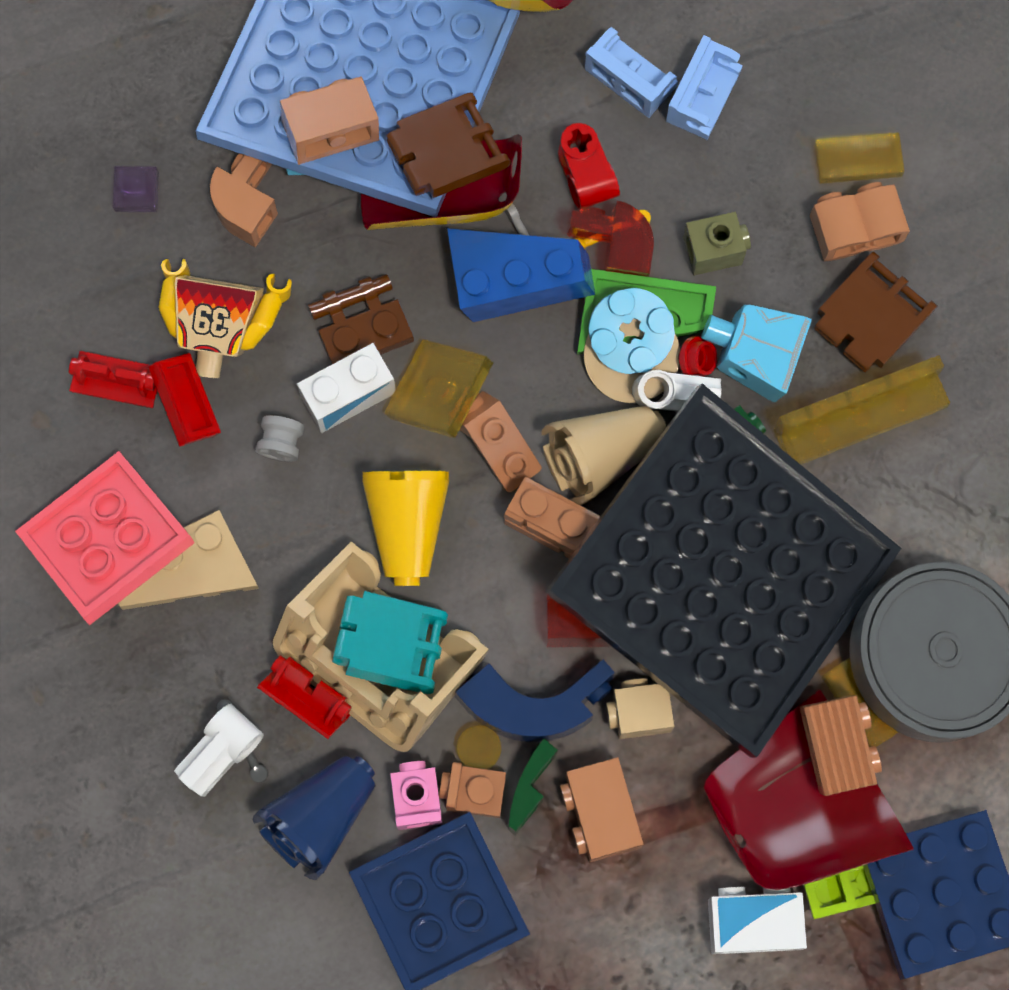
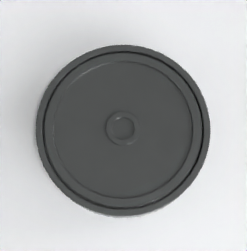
(934, 652)

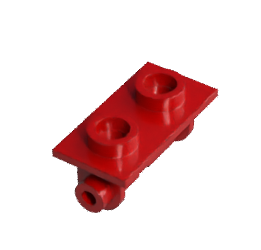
(112, 379)
(318, 707)

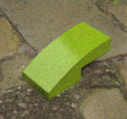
(839, 893)

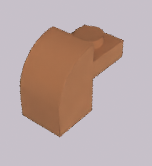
(238, 203)

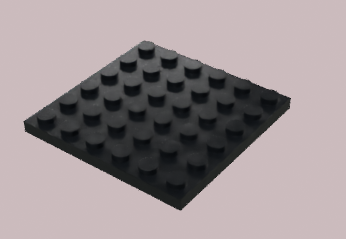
(724, 571)

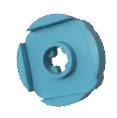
(641, 353)

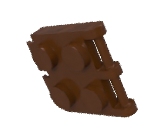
(444, 149)
(872, 315)

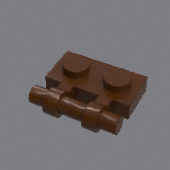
(380, 325)

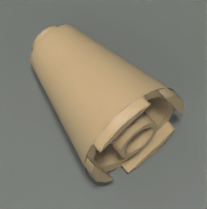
(599, 448)

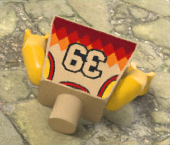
(217, 315)

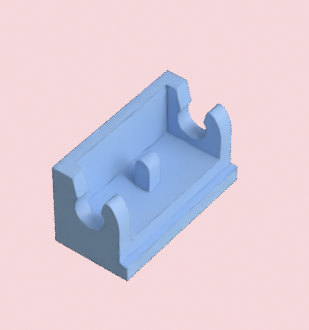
(629, 73)
(704, 88)

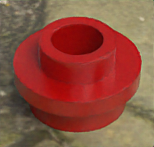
(697, 357)

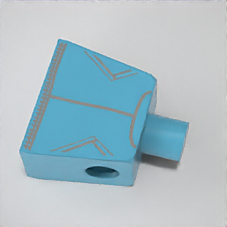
(759, 347)

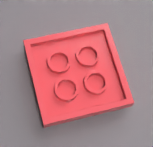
(104, 537)

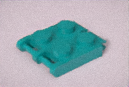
(386, 641)

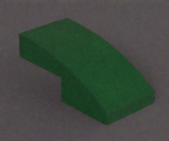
(527, 798)

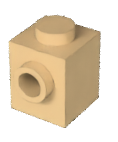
(640, 709)

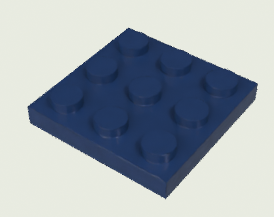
(943, 896)
(439, 903)

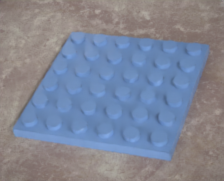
(403, 49)

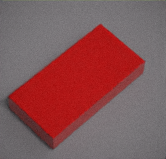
(184, 399)

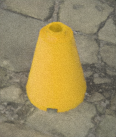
(406, 520)

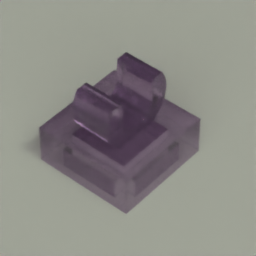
(135, 189)

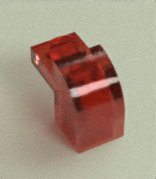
(626, 232)

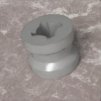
(280, 438)

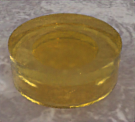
(479, 747)

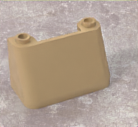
(310, 636)

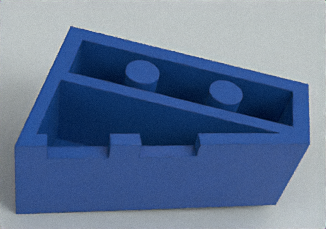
(516, 272)

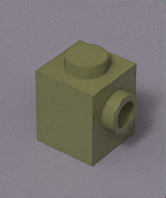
(716, 243)

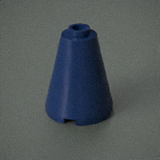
(317, 814)

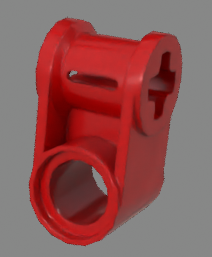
(588, 172)

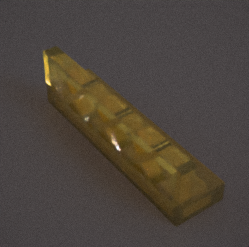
(863, 411)

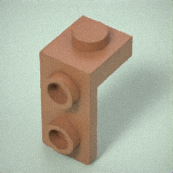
(499, 442)

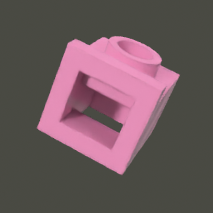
(417, 813)

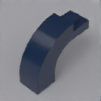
(528, 718)

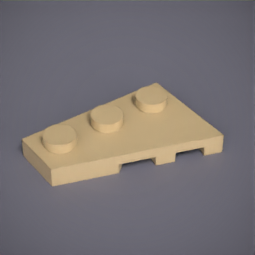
(204, 569)

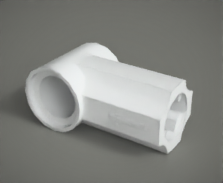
(676, 389)
(227, 741)

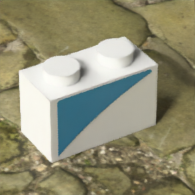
(347, 388)
(756, 921)

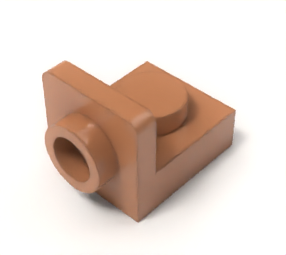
(473, 790)

